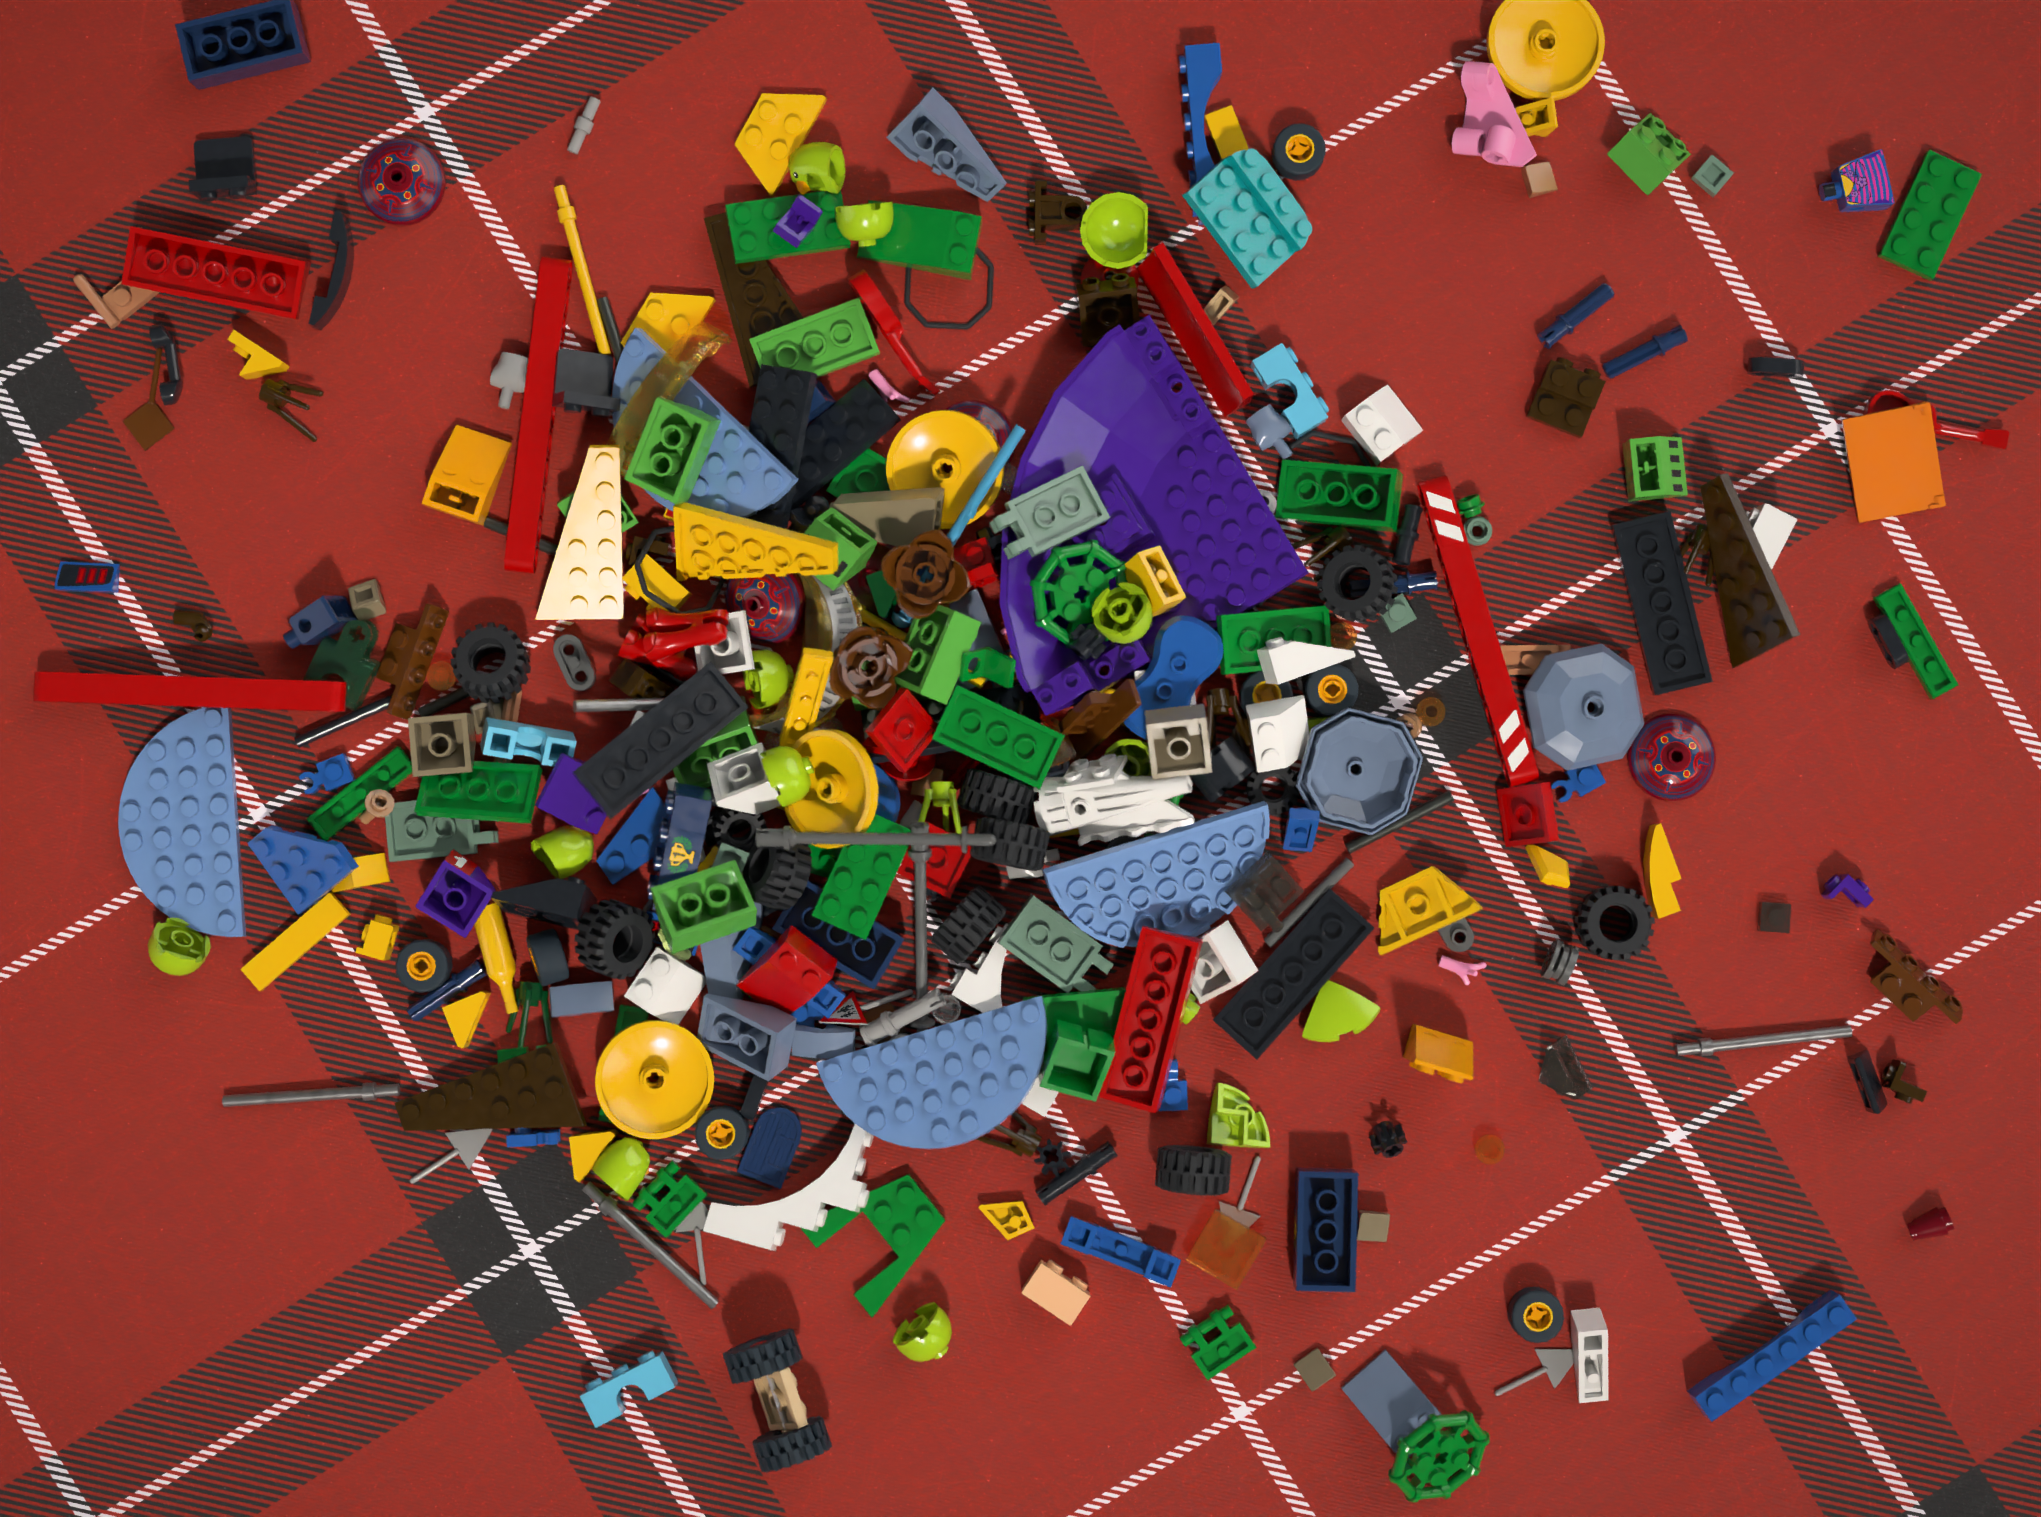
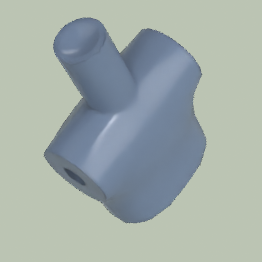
(1269, 429)

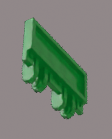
(1087, 1009)

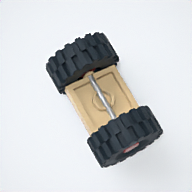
(768, 1364)

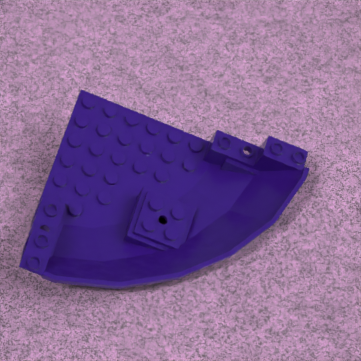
(1164, 483)

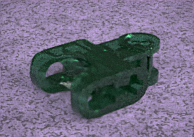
(349, 659)

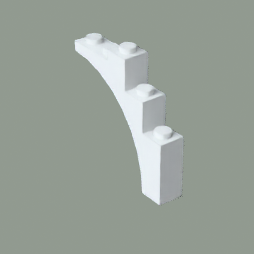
(984, 994)
(763, 1223)

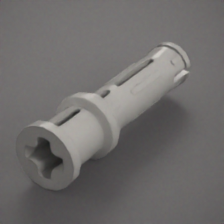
(890, 1022)

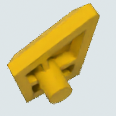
(1549, 867)
(1008, 1217)

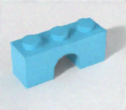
(1279, 367)
(511, 738)
(651, 1374)

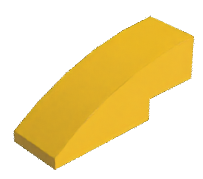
(1659, 873)

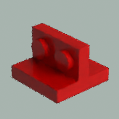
(978, 562)
(900, 730)
(1527, 814)
(942, 869)

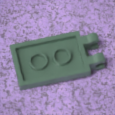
(1051, 514)
(431, 837)
(1053, 945)

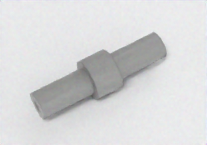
(583, 125)

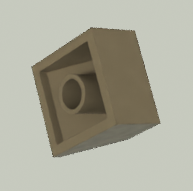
(1178, 741)
(442, 744)

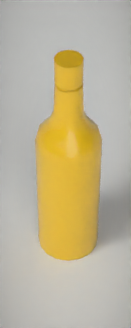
(497, 953)

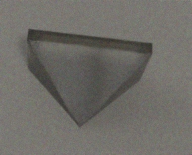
(1563, 1070)

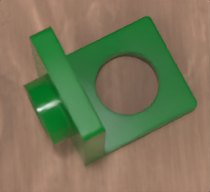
(990, 665)

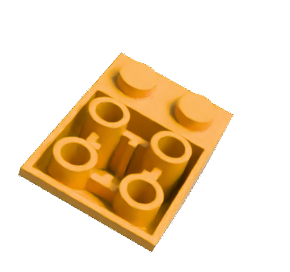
(467, 475)
(1439, 1051)

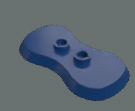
(1181, 660)

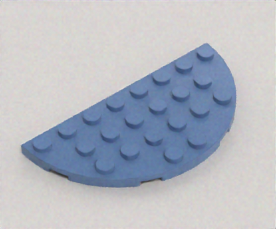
(738, 469)
(184, 824)
(1162, 880)
(942, 1081)

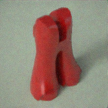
(679, 631)
(680, 665)

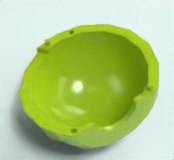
(1116, 230)

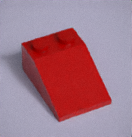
(789, 972)

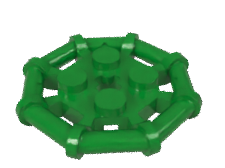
(1068, 583)
(1427, 1442)

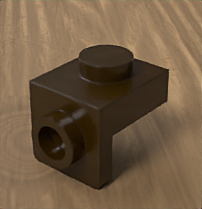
(658, 547)
(1904, 1091)

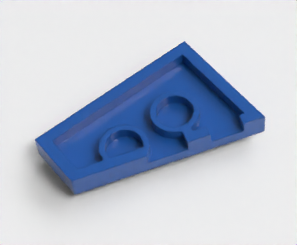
(635, 840)

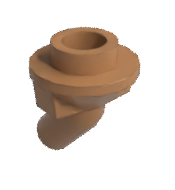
(377, 804)

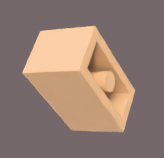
(1056, 1291)

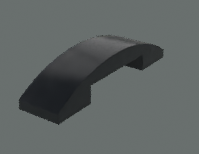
(325, 308)

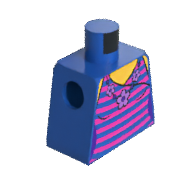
(1860, 185)

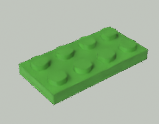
(819, 341)

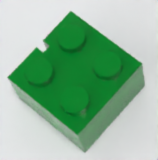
(1076, 1060)

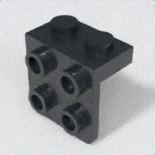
(224, 169)
(584, 383)

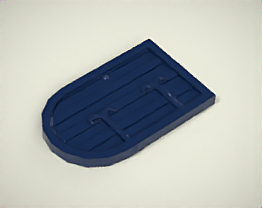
(772, 1146)

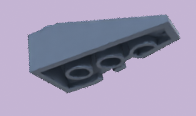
(944, 142)
(723, 965)

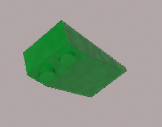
(928, 241)
(1340, 495)

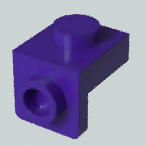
(798, 221)
(1853, 889)

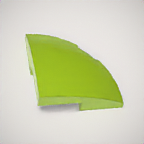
(1337, 1013)
(1234, 1120)

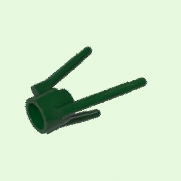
(529, 995)

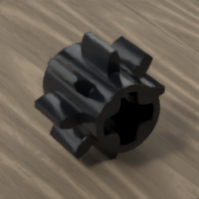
(1087, 642)
(1387, 1139)
(1053, 1150)

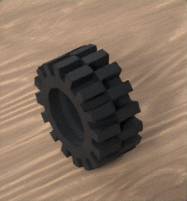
(1288, 797)
(723, 821)

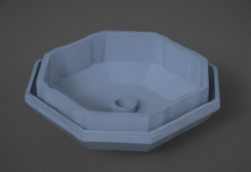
(1559, 701)
(1385, 778)

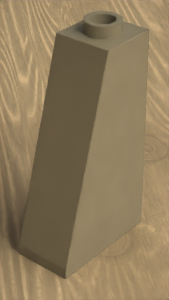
(893, 515)

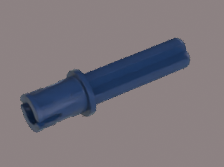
(1566, 323)
(1645, 352)
(1405, 583)
(458, 983)

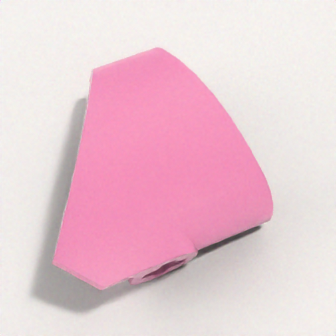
(1490, 120)

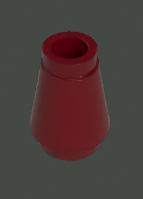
(1931, 1224)

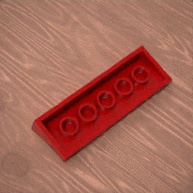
(215, 272)
(1194, 331)
(1151, 1018)

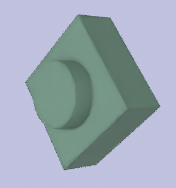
(1712, 175)
(1398, 614)
(728, 853)

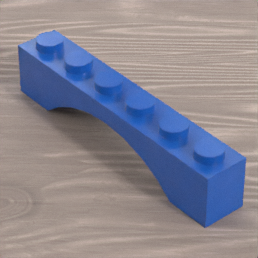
(1202, 73)
(1804, 1334)

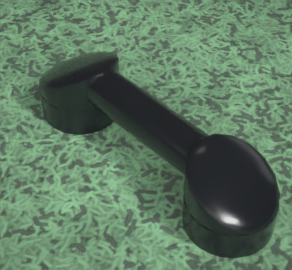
(170, 390)

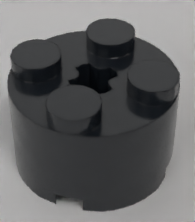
(1229, 767)

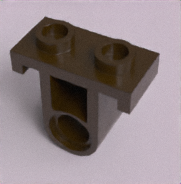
(1051, 212)
(638, 682)

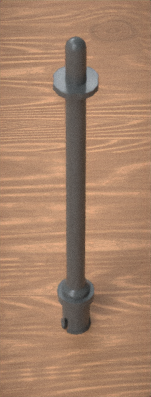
(789, 838)
(920, 855)

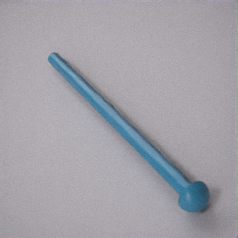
(901, 619)

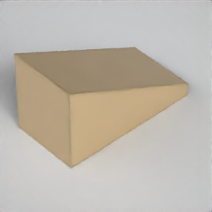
(1220, 304)

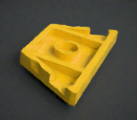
(774, 132)
(670, 317)
(1421, 907)

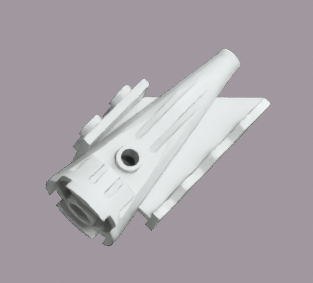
(1109, 802)

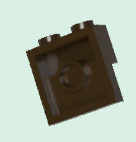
(1106, 305)
(1566, 397)

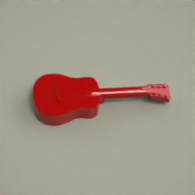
(888, 324)
(1892, 399)

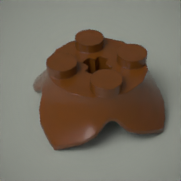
(948, 578)
(877, 683)

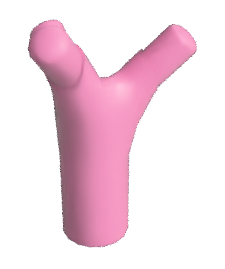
(885, 388)
(1461, 968)

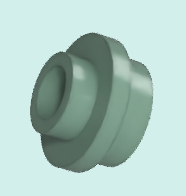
(1486, 529)

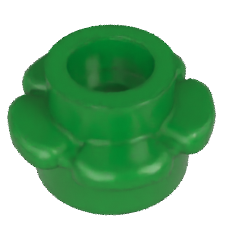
(1470, 505)

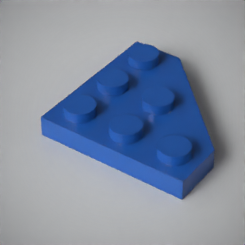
(302, 864)

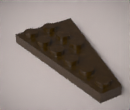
(752, 295)
(1749, 594)
(516, 1093)

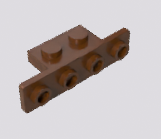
(409, 659)
(1098, 717)
(1908, 985)

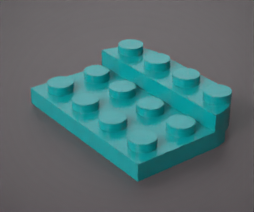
(1250, 214)

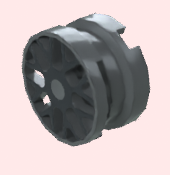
(1559, 962)

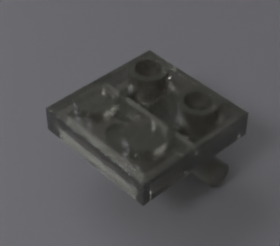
(1265, 892)

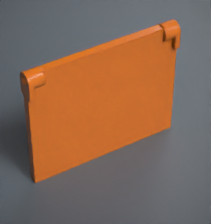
(1893, 462)

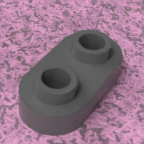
(573, 664)
(1447, 934)

